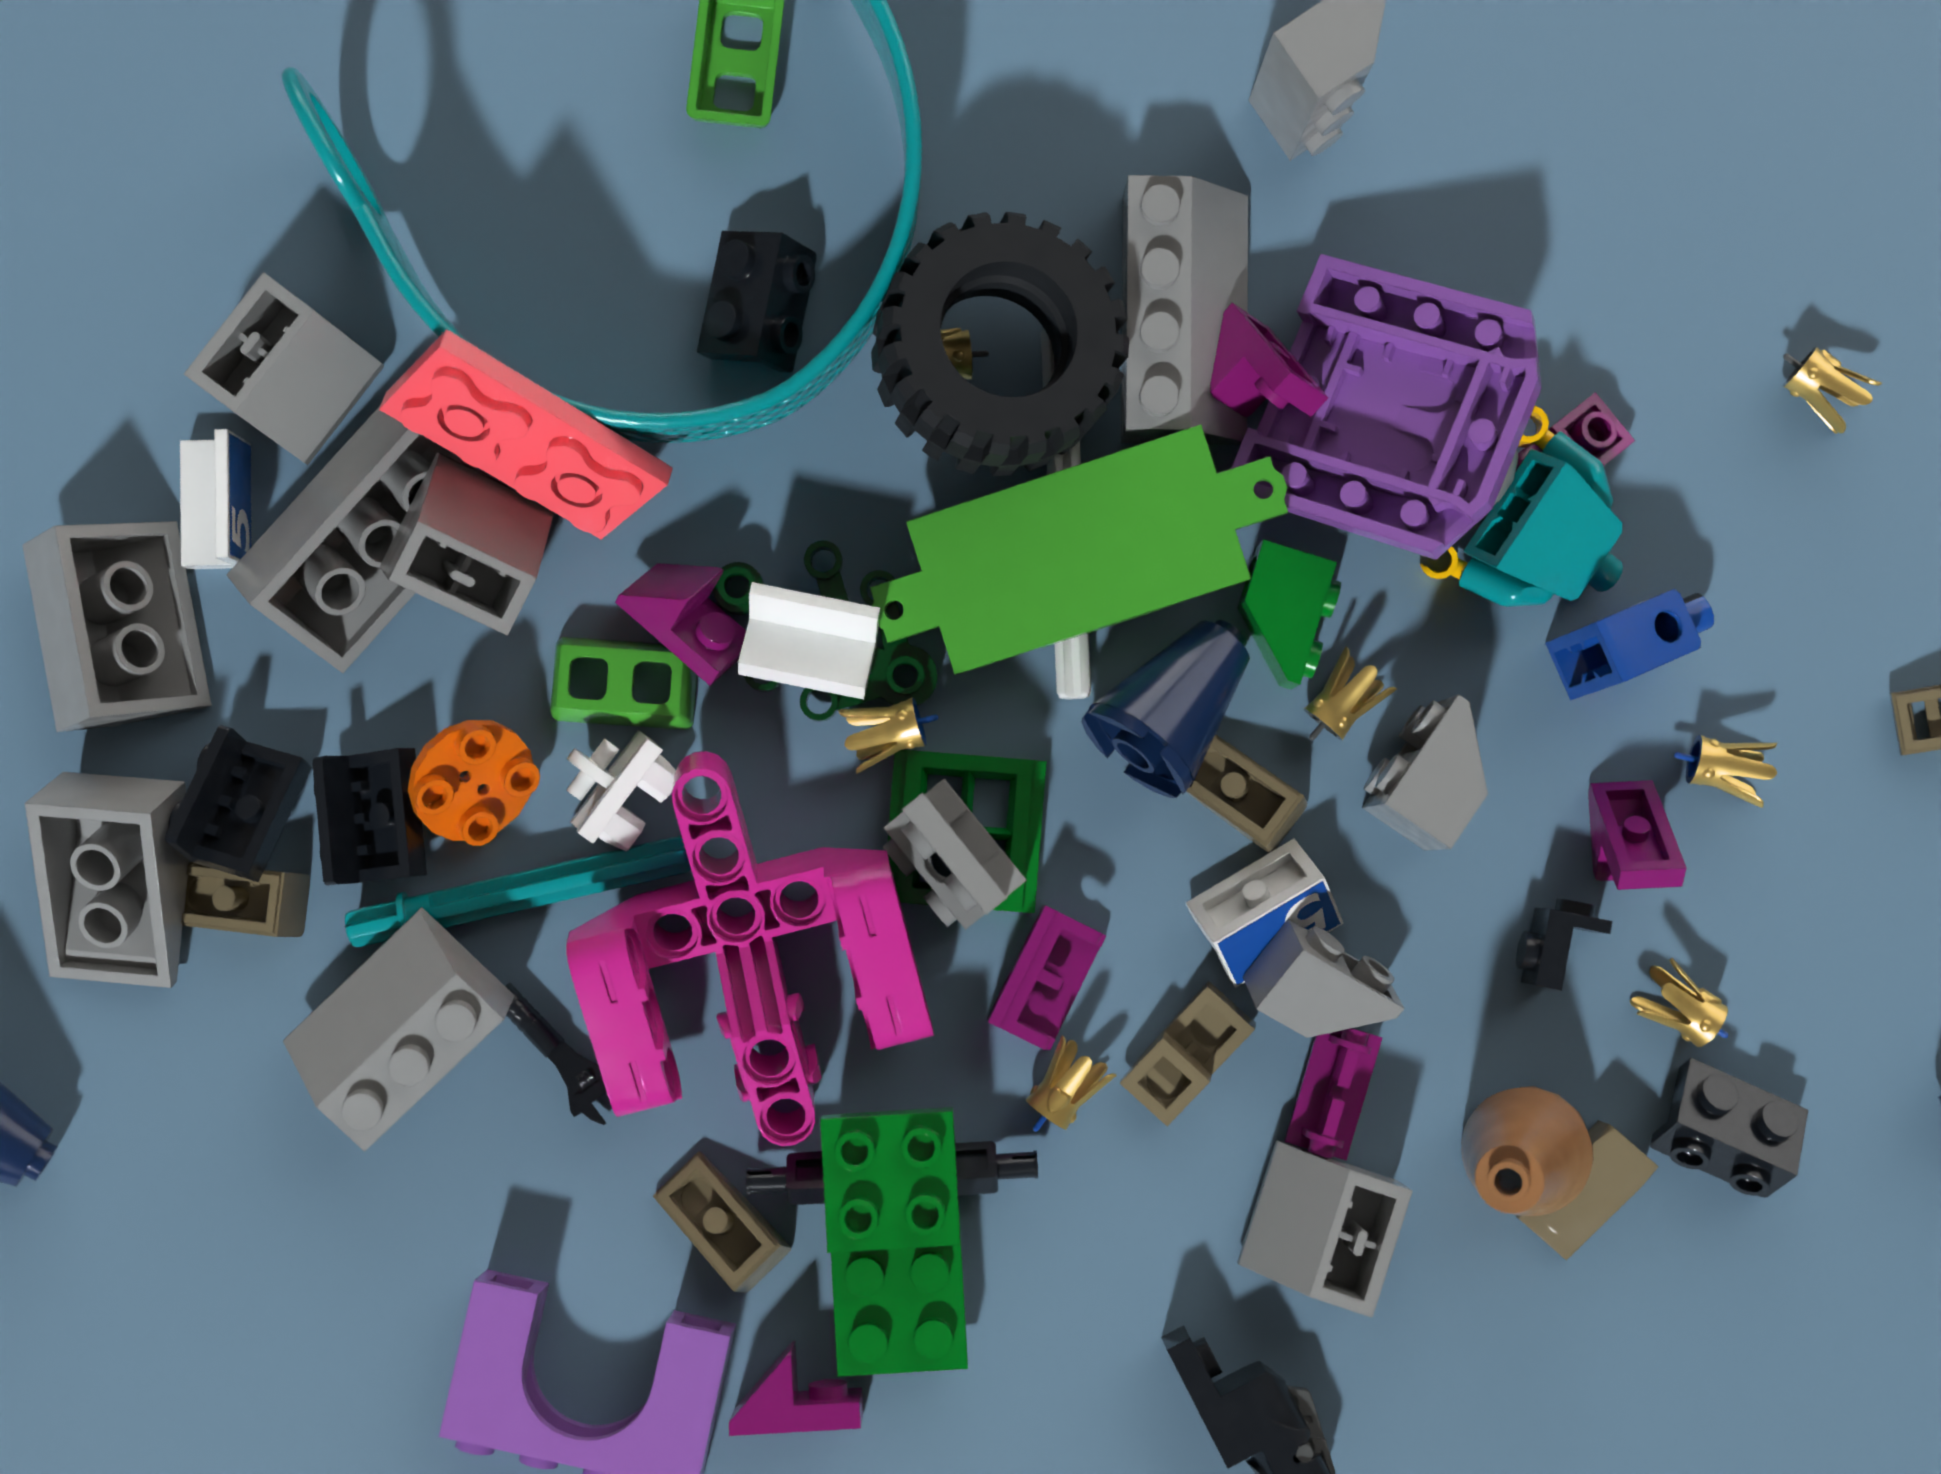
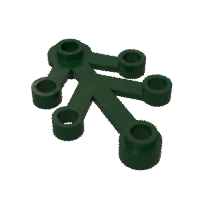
(884, 662)

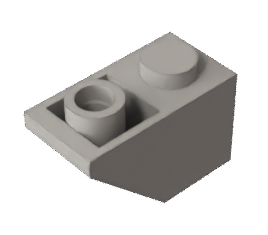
(1317, 986)

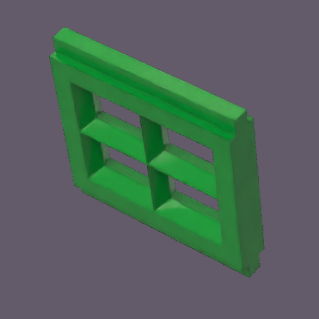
(1024, 813)

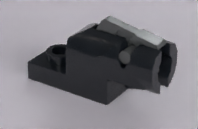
(1251, 1412)

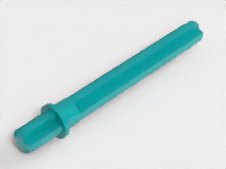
(522, 890)

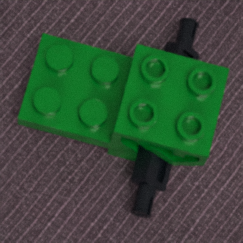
(894, 1230)

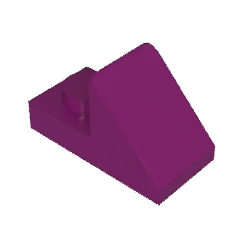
(1258, 366)
(677, 611)
(1633, 837)
(779, 1407)

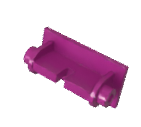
(1333, 1092)

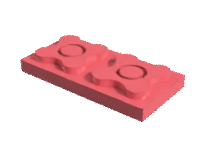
(524, 436)

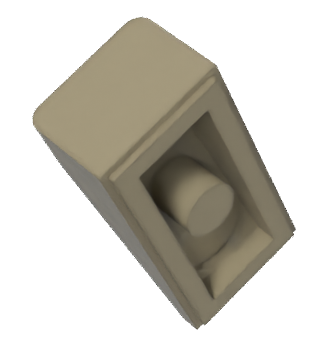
(1247, 795)
(236, 904)
(1615, 1177)
(722, 1224)

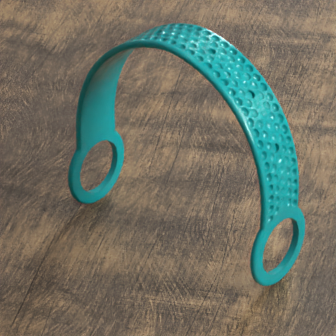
(673, 426)

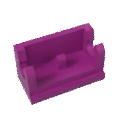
(1045, 978)

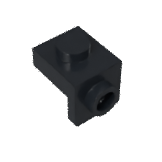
(1546, 947)

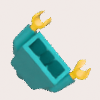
(1546, 530)

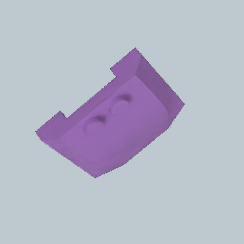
(1417, 410)

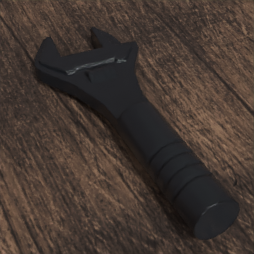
(578, 1073)

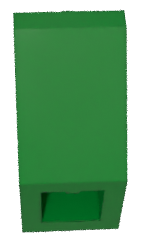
(1285, 606)

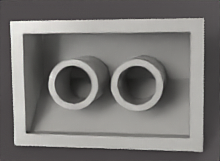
(1317, 73)
(115, 623)
(395, 1028)

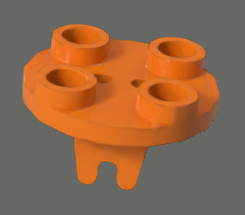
(453, 803)

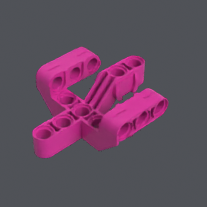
(617, 948)

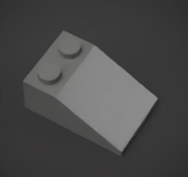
(108, 877)

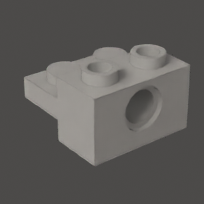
(979, 867)

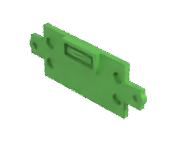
(1079, 550)

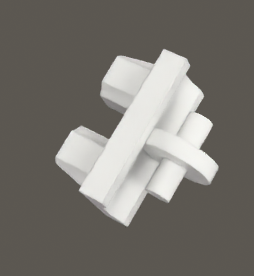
(603, 810)

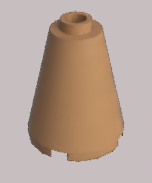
(1527, 1151)

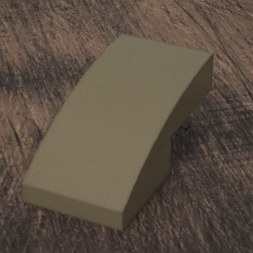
(1187, 1053)

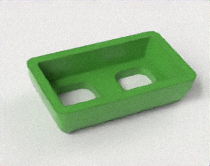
(714, 60)
(618, 704)

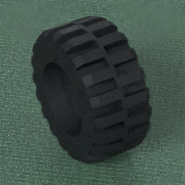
(1046, 280)

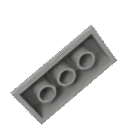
(1178, 277)
(323, 555)

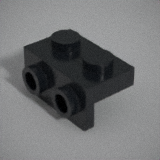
(757, 299)
(236, 805)
(367, 817)
(1732, 1130)

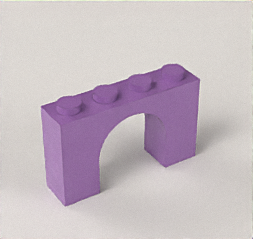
(501, 1407)

